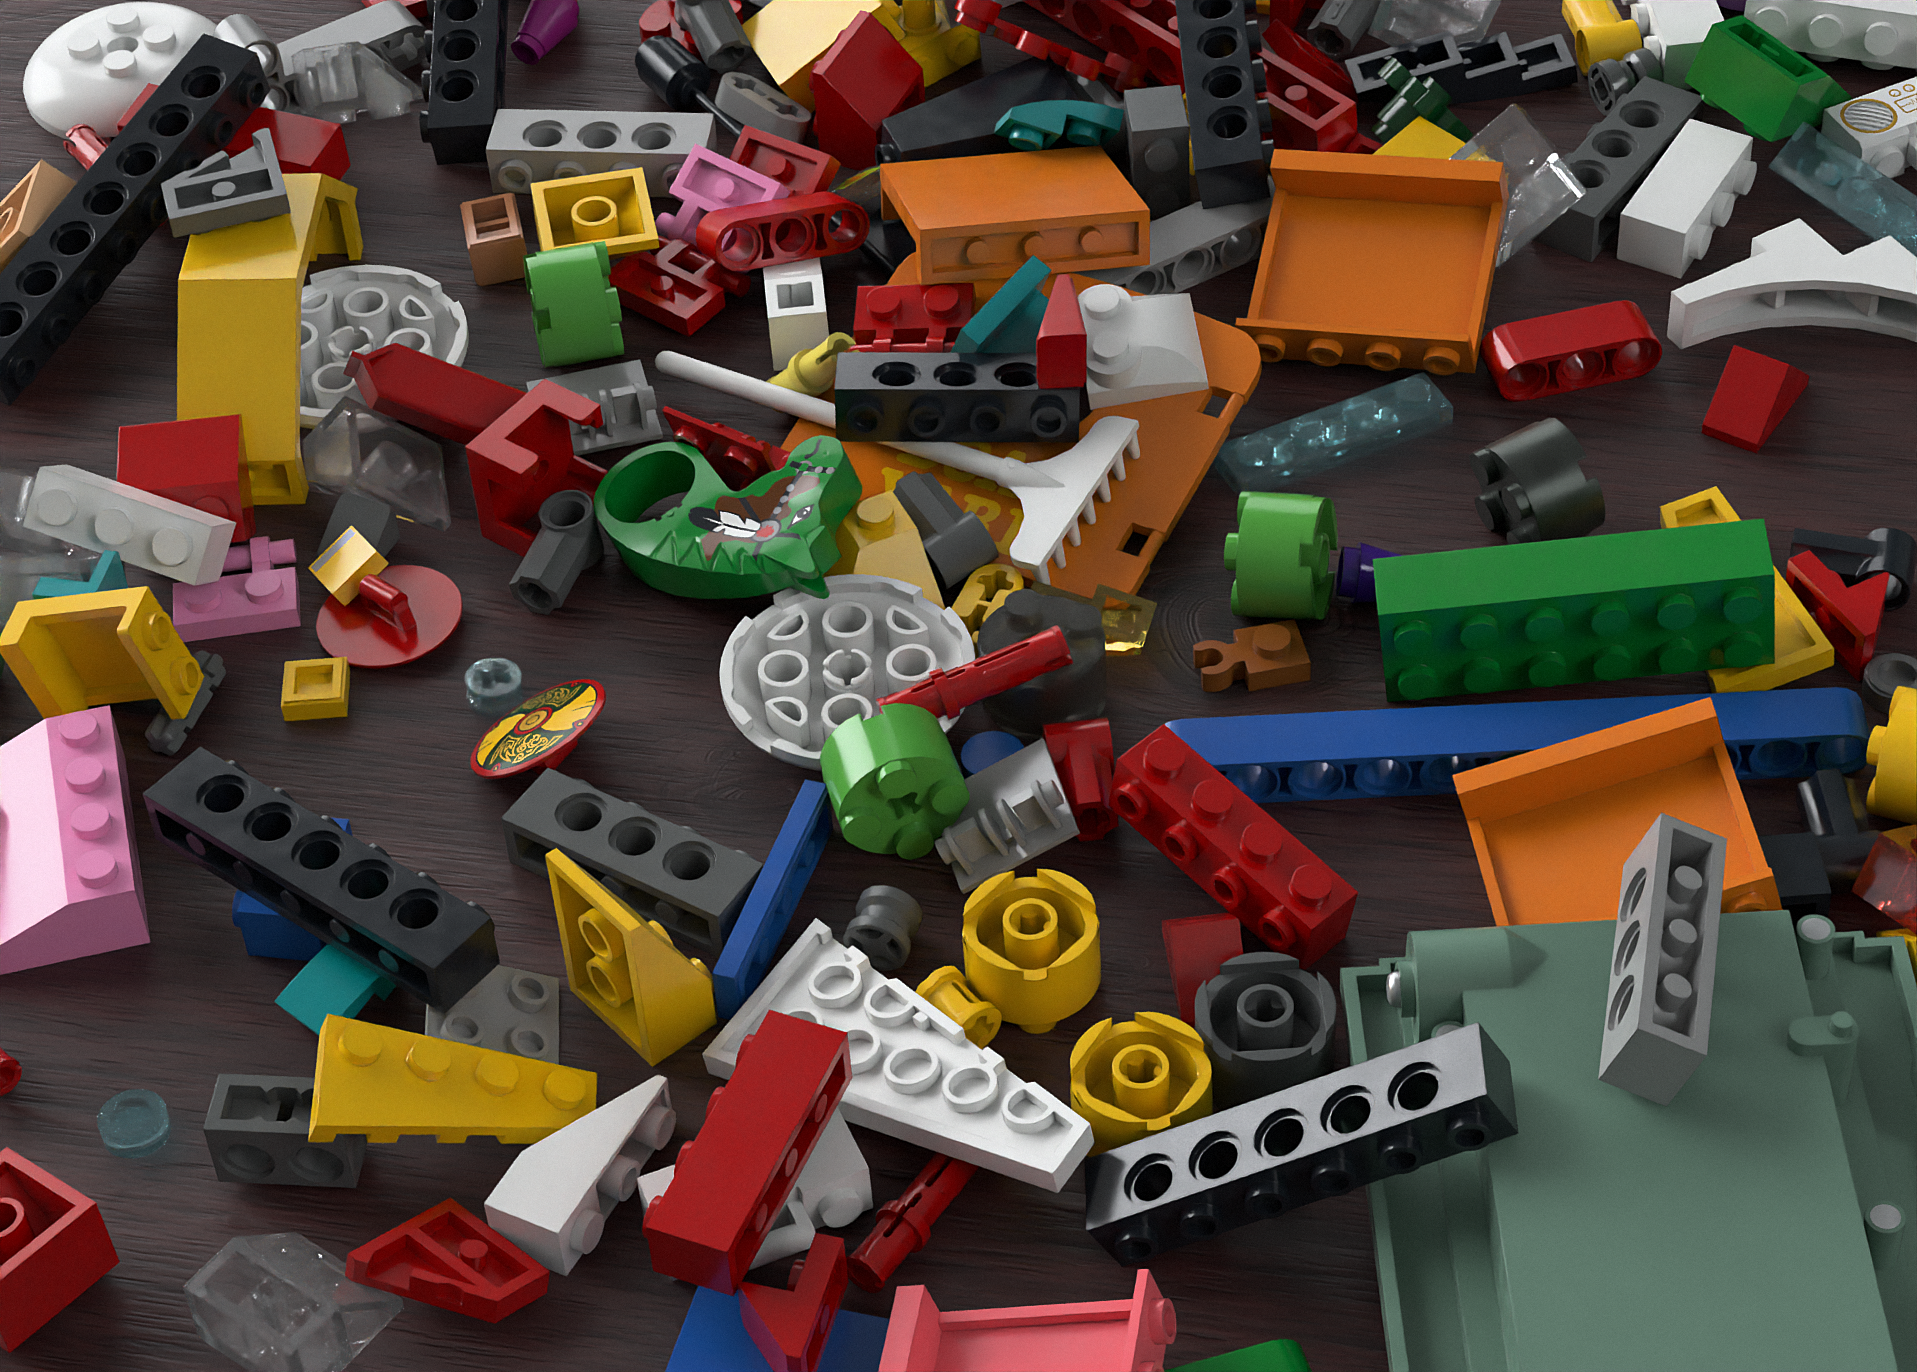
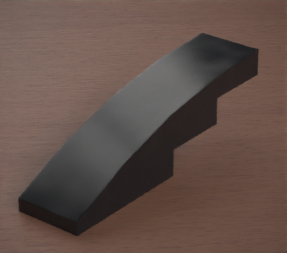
(1471, 70)

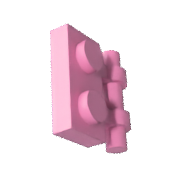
(711, 184)
(242, 602)

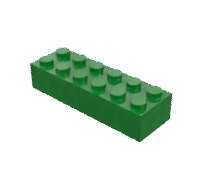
(1576, 610)

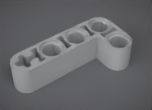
(383, 28)

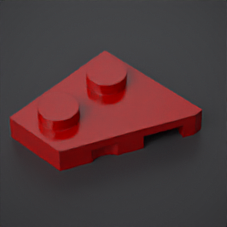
(450, 1263)

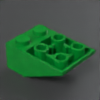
(1761, 80)

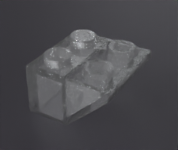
(350, 79)
(285, 1305)

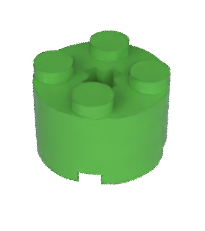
(573, 304)
(1282, 555)
(893, 780)

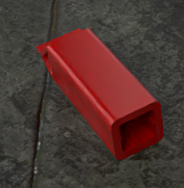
(430, 392)

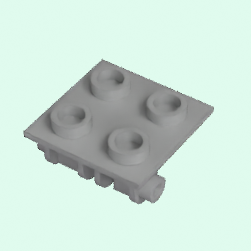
(625, 405)
(1011, 817)
(505, 1013)

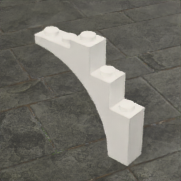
(1801, 282)

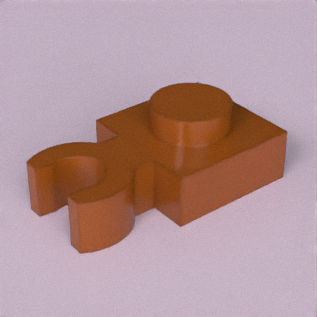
(1259, 654)

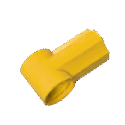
(1599, 31)

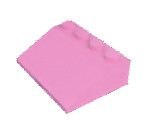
(67, 844)

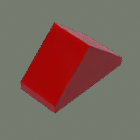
(1752, 398)
(1196, 951)

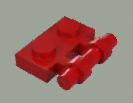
(675, 285)
(912, 317)

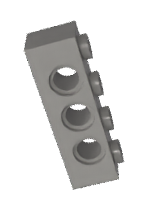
(563, 144)
(1663, 960)

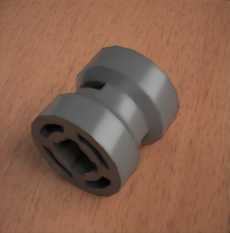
(1611, 78)

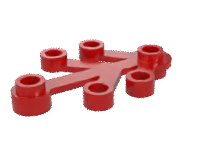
(1119, 71)

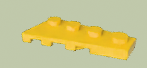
(1799, 641)
(419, 1084)

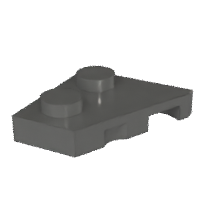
(227, 190)

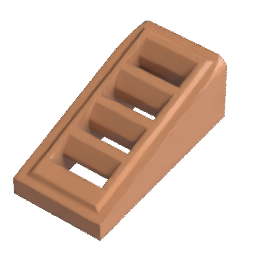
(494, 238)

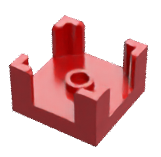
(528, 459)

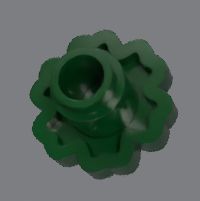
(1415, 100)

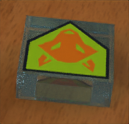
(860, 186)

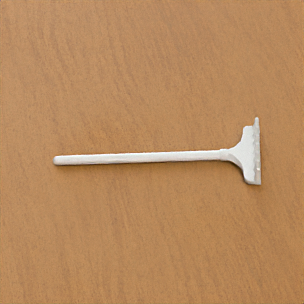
(1050, 489)

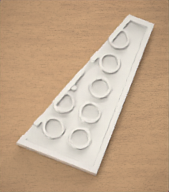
(913, 1066)

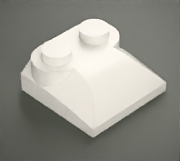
(1139, 346)

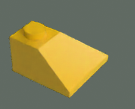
(596, 209)
(884, 542)

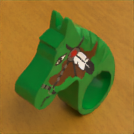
(723, 539)

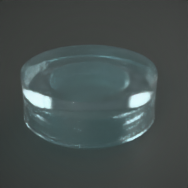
(134, 1123)

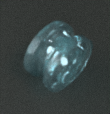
(481, 679)

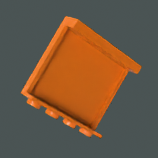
(998, 210)
(1377, 260)
(1570, 814)

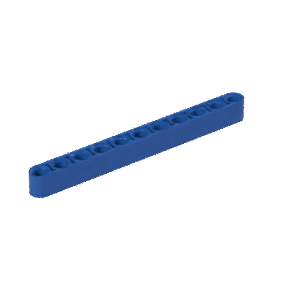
(1424, 746)

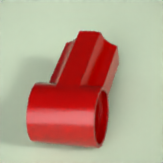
(1085, 768)

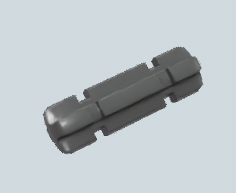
(169, 734)

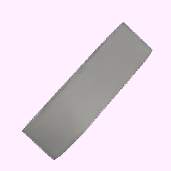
(762, 107)

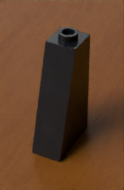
(966, 118)

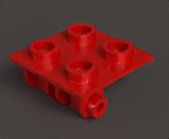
(729, 452)

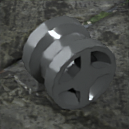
(884, 926)

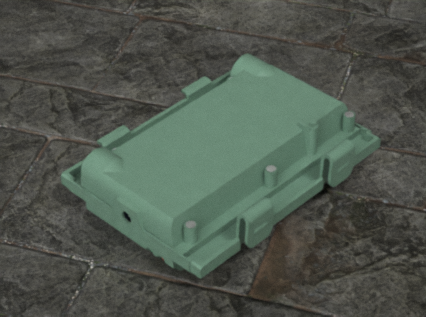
(1632, 1235)

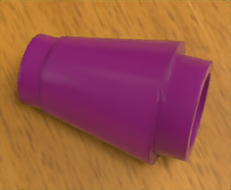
(543, 28)

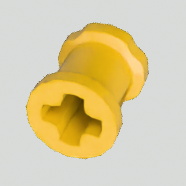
(949, 993)

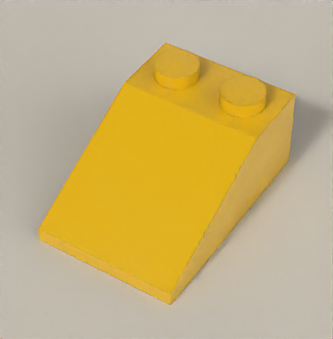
(628, 966)

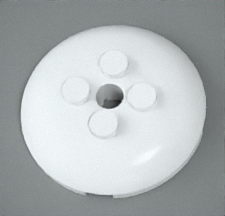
(104, 61)
(361, 312)
(824, 660)

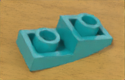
(1041, 123)
(332, 986)

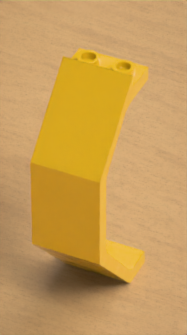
(245, 325)

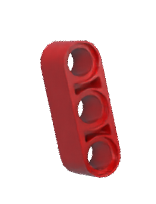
(758, 224)
(1570, 350)

